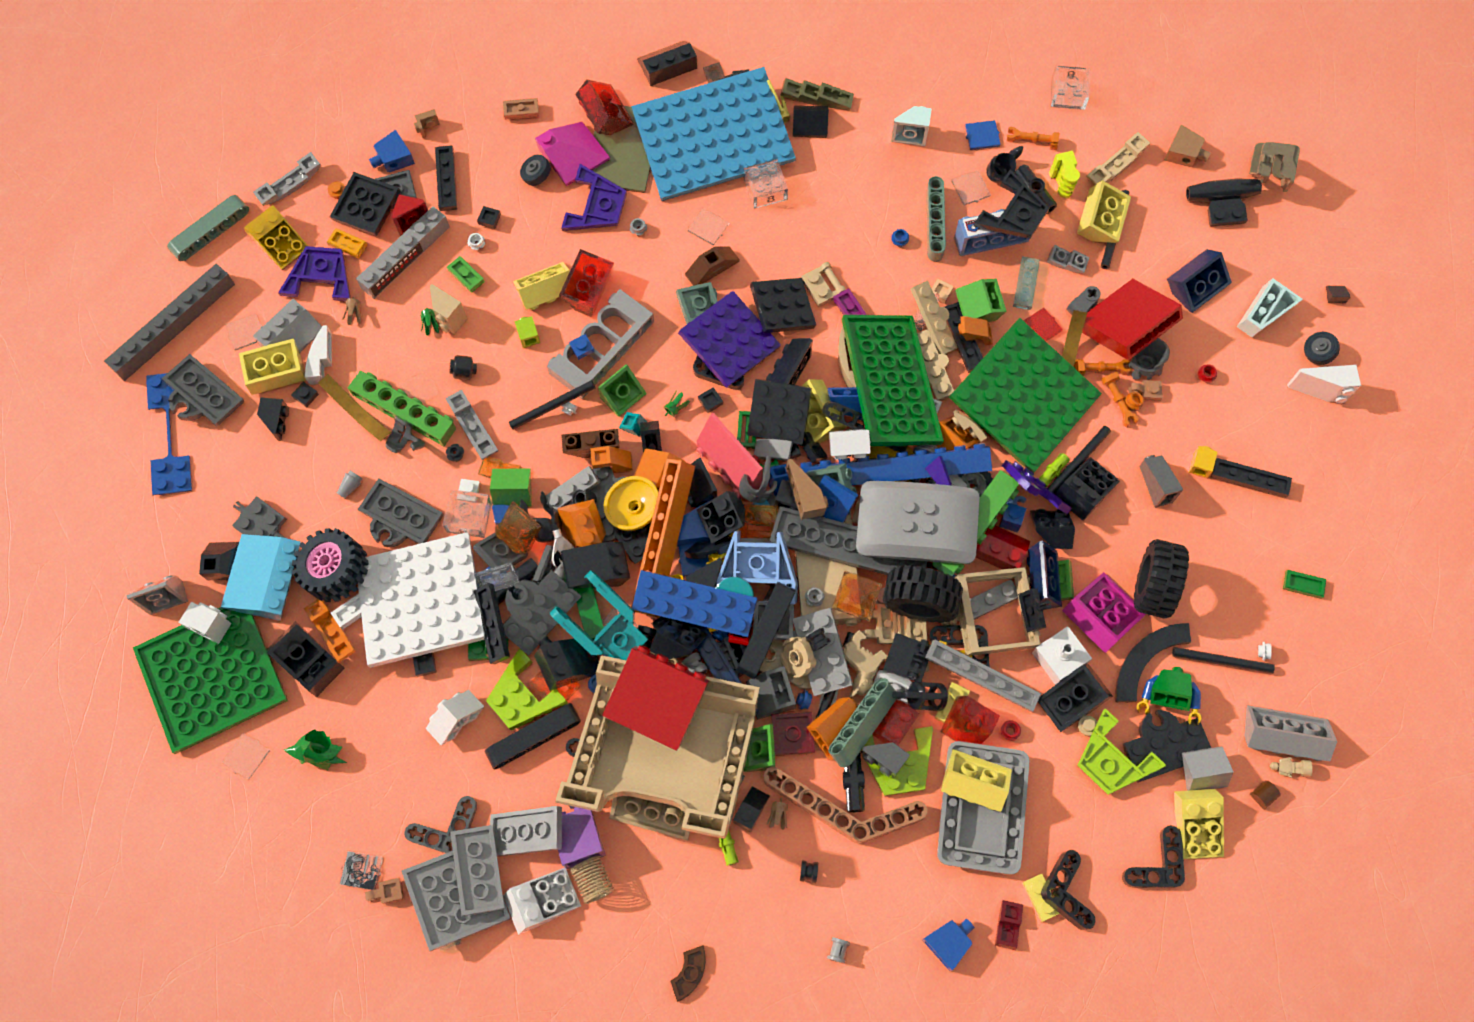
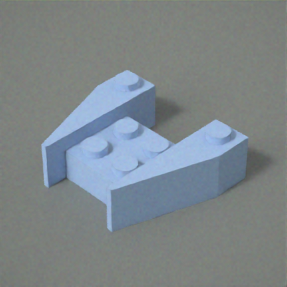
(759, 562)

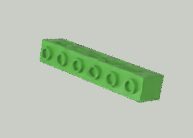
(439, 433)

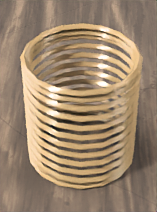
(598, 891)

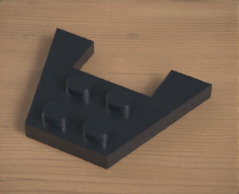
(1022, 213)

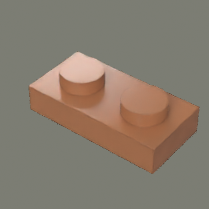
(521, 108)

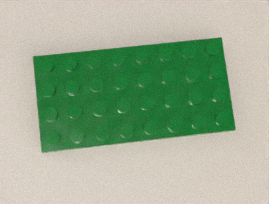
(891, 380)

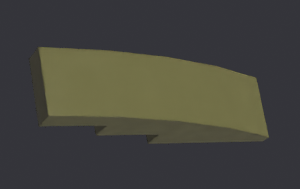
(817, 95)

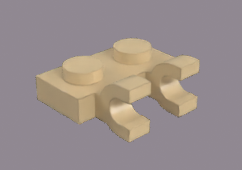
(885, 625)

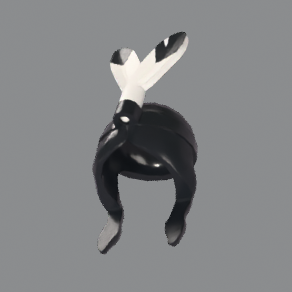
(550, 530)

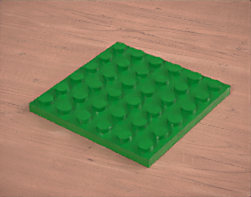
(1025, 395)
(208, 685)

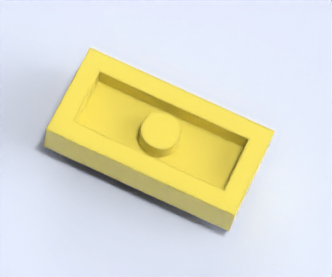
(953, 691)
(1033, 888)

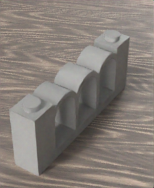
(618, 305)

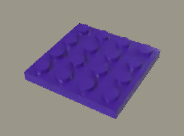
(729, 339)

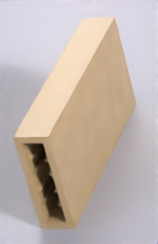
(825, 575)

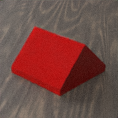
(407, 212)

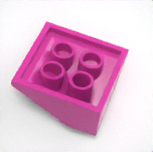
(570, 146)

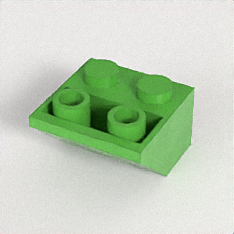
(981, 300)

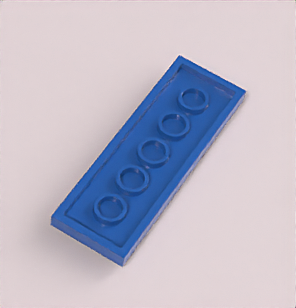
(694, 603)

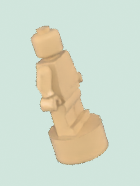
(1287, 767)

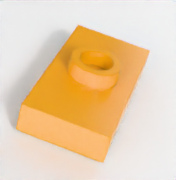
(348, 243)

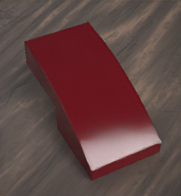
(1008, 925)

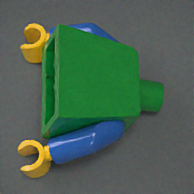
(1172, 690)

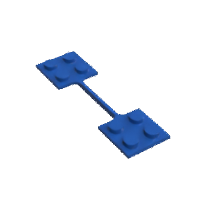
(170, 473)

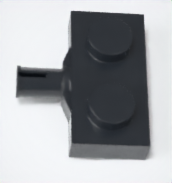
(1033, 610)

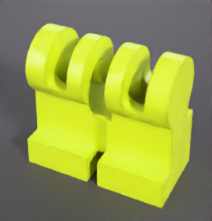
(1065, 173)

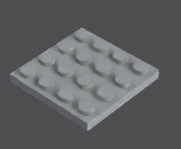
(437, 904)

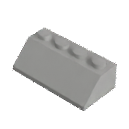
(1289, 733)

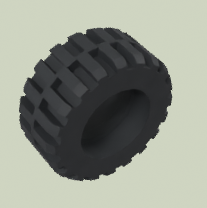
(1161, 578)
(922, 594)

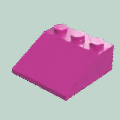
(1103, 612)

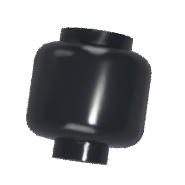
(462, 367)

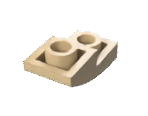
(965, 421)

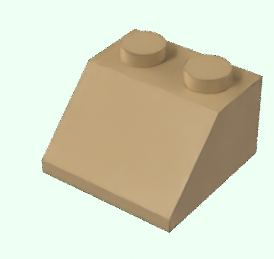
(447, 310)

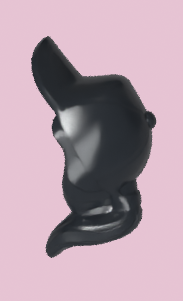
(1002, 163)

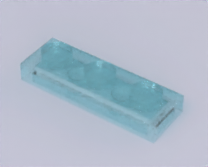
(1026, 283)

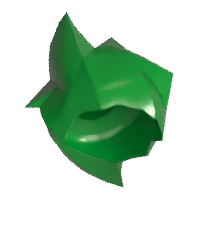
(316, 750)

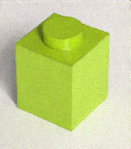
(527, 331)

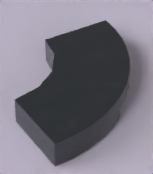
(702, 549)

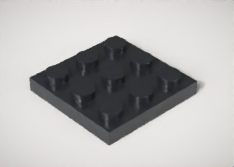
(365, 203)
(782, 305)
(779, 411)

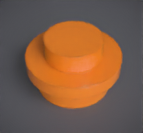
(335, 189)
(1134, 400)

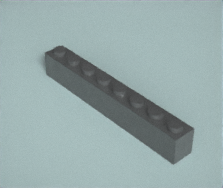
(169, 322)

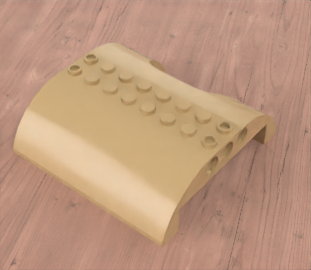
(696, 778)

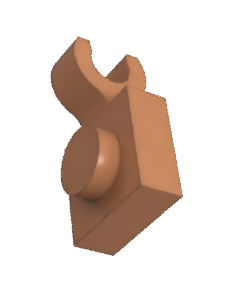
(1148, 389)
(388, 891)

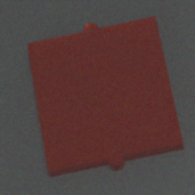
(1043, 324)

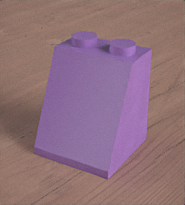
(579, 838)

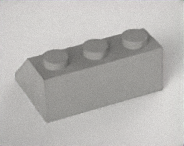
(289, 323)

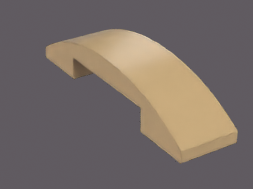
(1120, 160)
(847, 375)

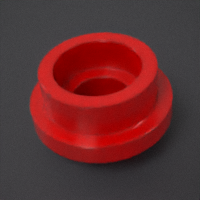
(1211, 370)
(1010, 724)

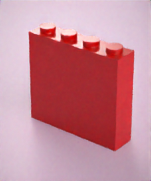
(1131, 318)
(656, 697)

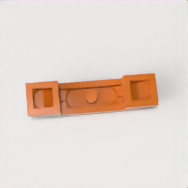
(329, 630)

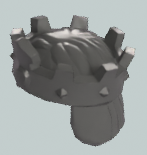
(1150, 360)

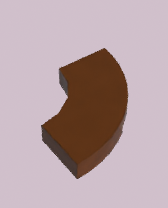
(690, 974)

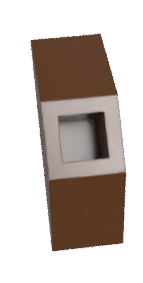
(711, 264)
(580, 443)

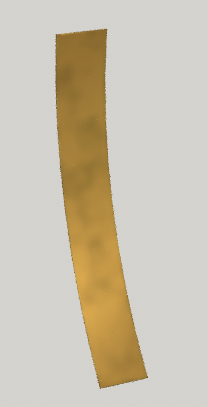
(1073, 336)
(353, 408)

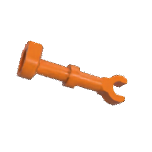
(1054, 138)
(1101, 366)
(1110, 380)

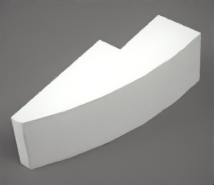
(319, 356)

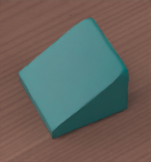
(631, 423)

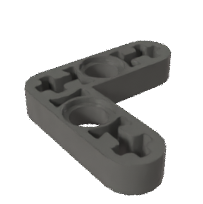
(444, 838)

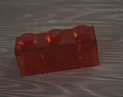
(603, 107)
(586, 282)

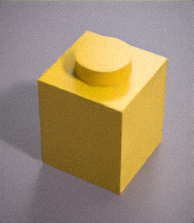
(1203, 461)

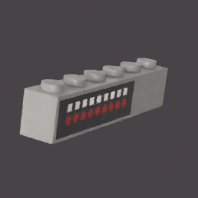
(403, 252)

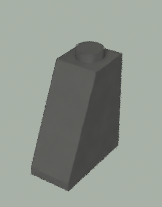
(1160, 480)

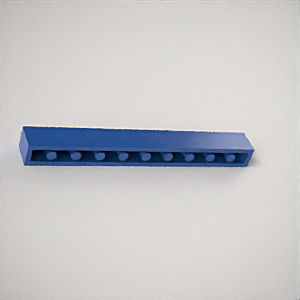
(912, 466)

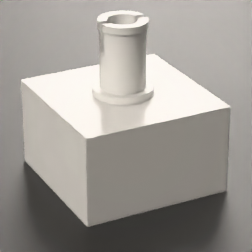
(1061, 655)

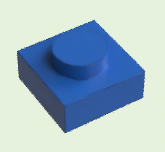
(581, 346)

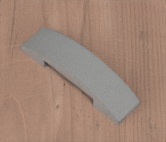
(289, 182)
(471, 424)

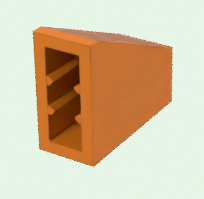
(830, 722)

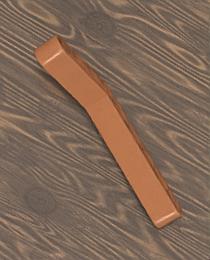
(836, 812)

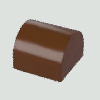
(1265, 794)

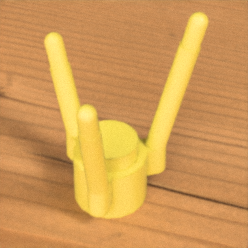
(783, 110)

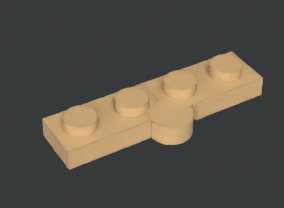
(934, 317)
(935, 366)

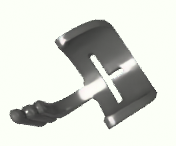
(393, 440)
(750, 493)

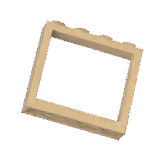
(966, 616)

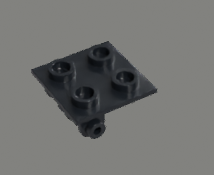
(634, 542)
(907, 657)

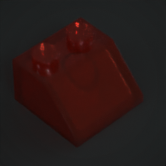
(969, 721)
(896, 723)

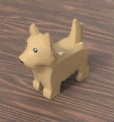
(863, 663)

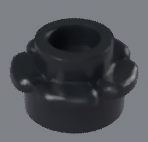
(454, 457)

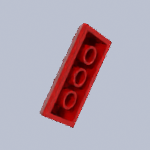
(1002, 549)

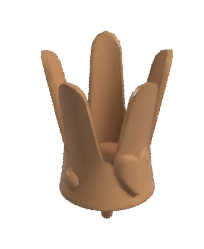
(352, 306)
(778, 814)

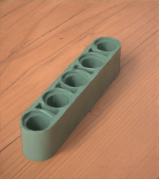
(935, 211)
(208, 228)
(862, 723)

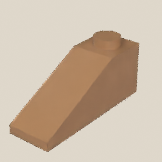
(807, 494)

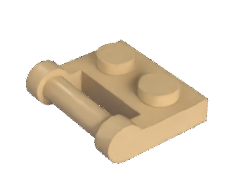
(818, 287)

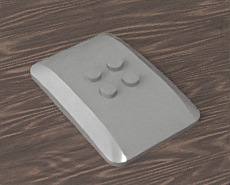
(918, 522)
(980, 836)

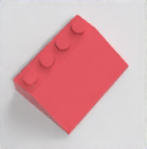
(728, 455)

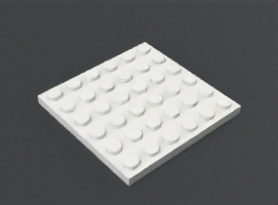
(420, 600)

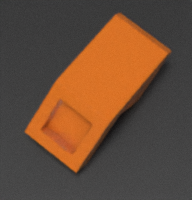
(976, 328)
(610, 456)

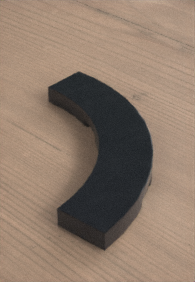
(1142, 653)

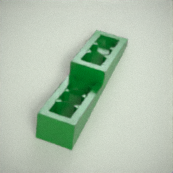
(589, 612)

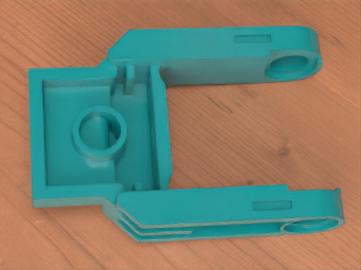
(617, 636)

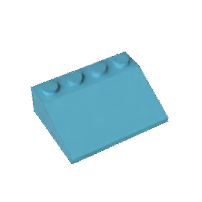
(261, 576)

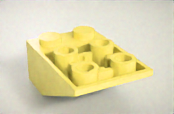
(1201, 822)

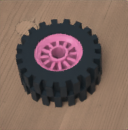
(330, 565)

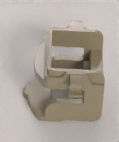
(1284, 162)

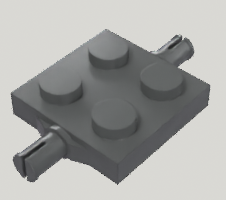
(258, 519)

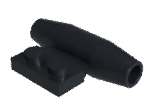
(1225, 199)

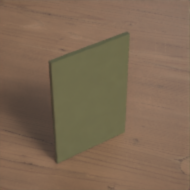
(628, 159)

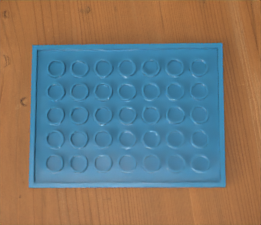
(712, 133)

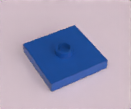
(839, 499)

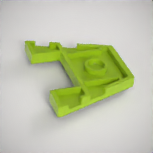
(514, 700)
(1107, 764)
(913, 773)

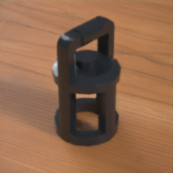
(916, 696)

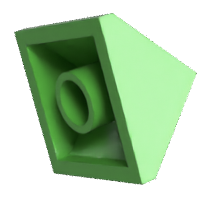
(621, 390)
(511, 486)
(761, 749)

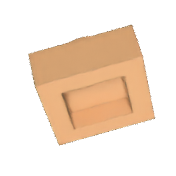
(943, 288)

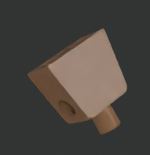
(1186, 148)

